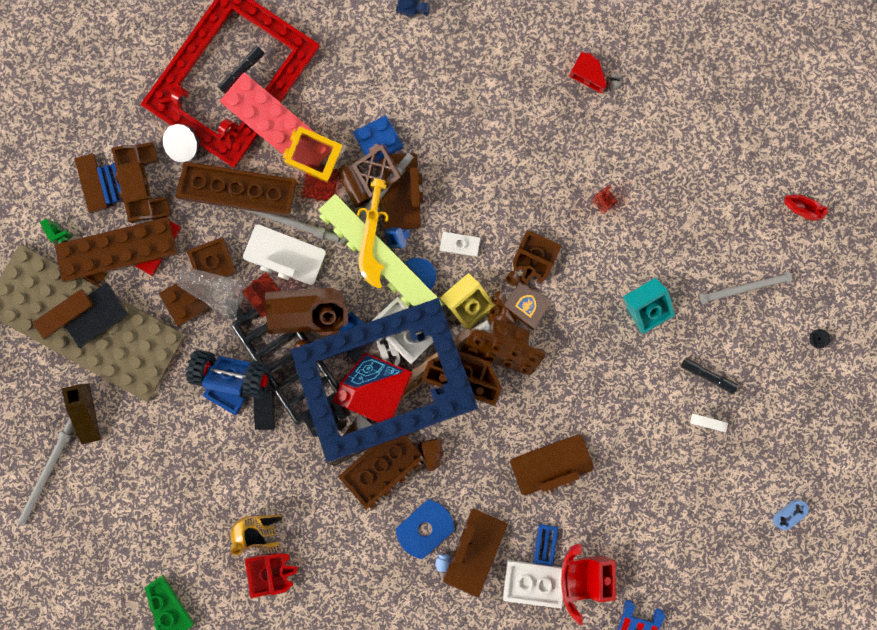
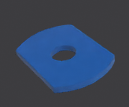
(419, 545)

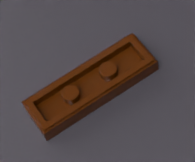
(90, 183)
(63, 314)

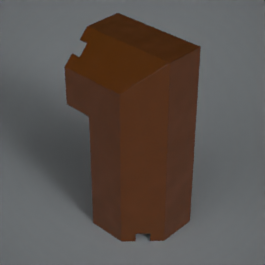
(305, 311)

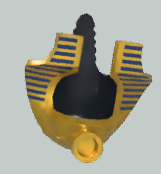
(250, 531)

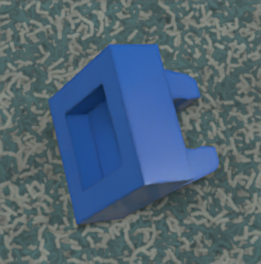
(396, 237)

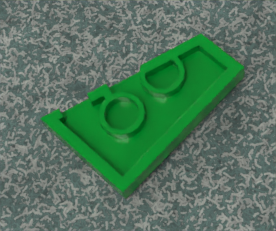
(166, 606)

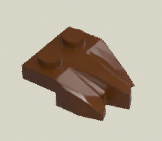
(535, 256)
(182, 304)

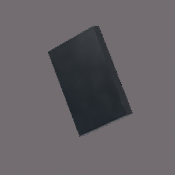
(99, 318)

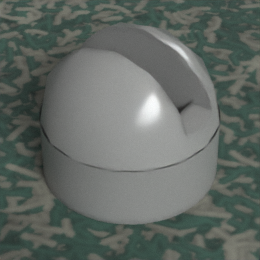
(614, 84)

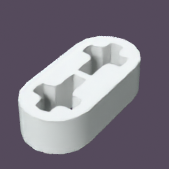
(384, 352)
(709, 423)

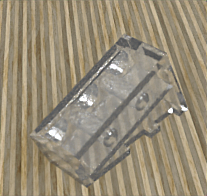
(213, 289)

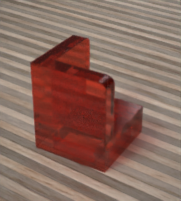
(604, 200)

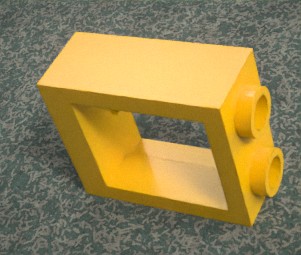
(289, 152)

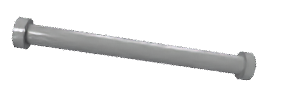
(705, 298)

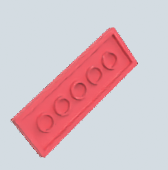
(272, 120)

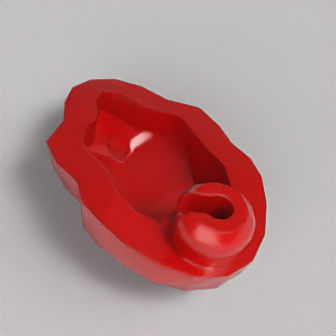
(806, 207)

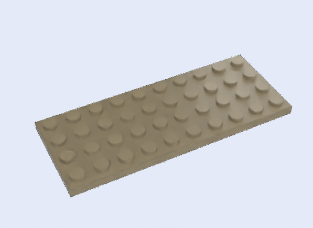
(128, 354)

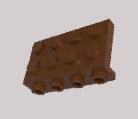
(381, 469)

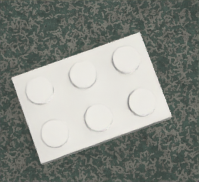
(402, 342)
(533, 584)

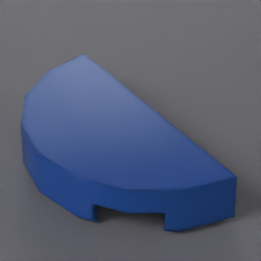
(423, 270)

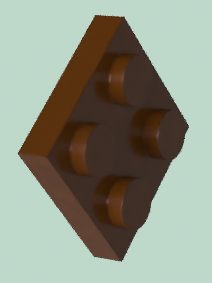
(212, 258)

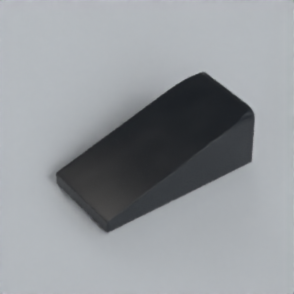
(265, 412)

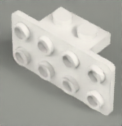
(284, 255)

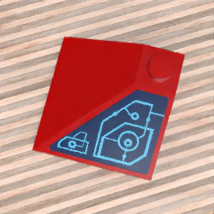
(373, 388)

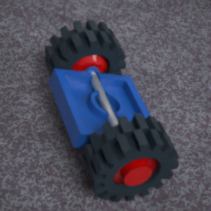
(228, 374)

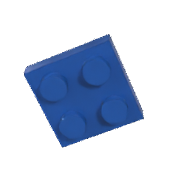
(379, 132)

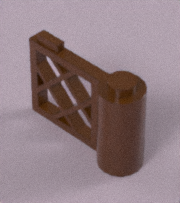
(355, 182)

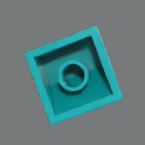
(649, 305)

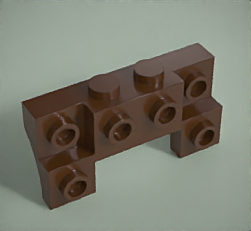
(134, 182)

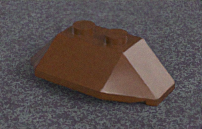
(479, 374)

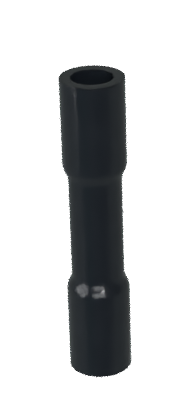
(249, 61)
(720, 381)

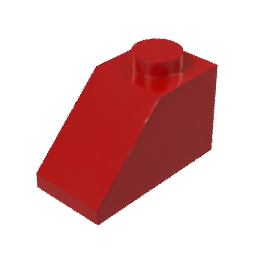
(588, 72)

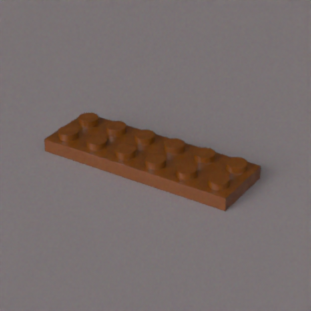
(236, 189)
(115, 249)

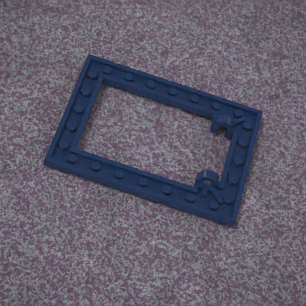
(449, 401)

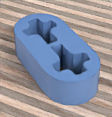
(793, 518)

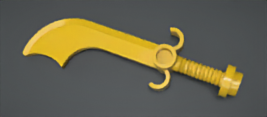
(368, 265)

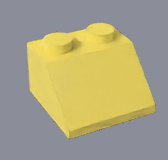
(467, 301)

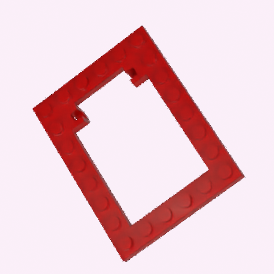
(165, 94)

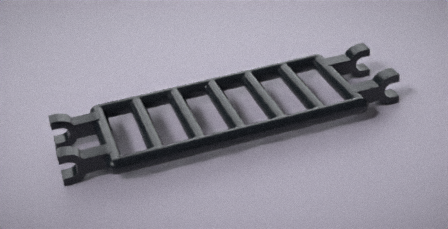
(278, 387)

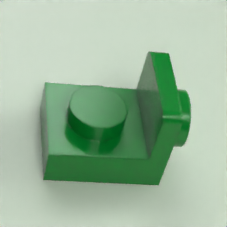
(54, 232)

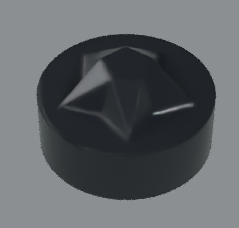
(819, 338)

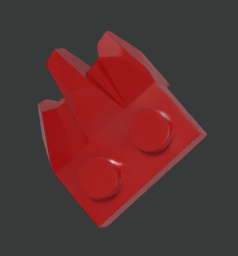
(268, 574)

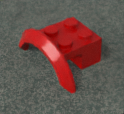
(587, 579)

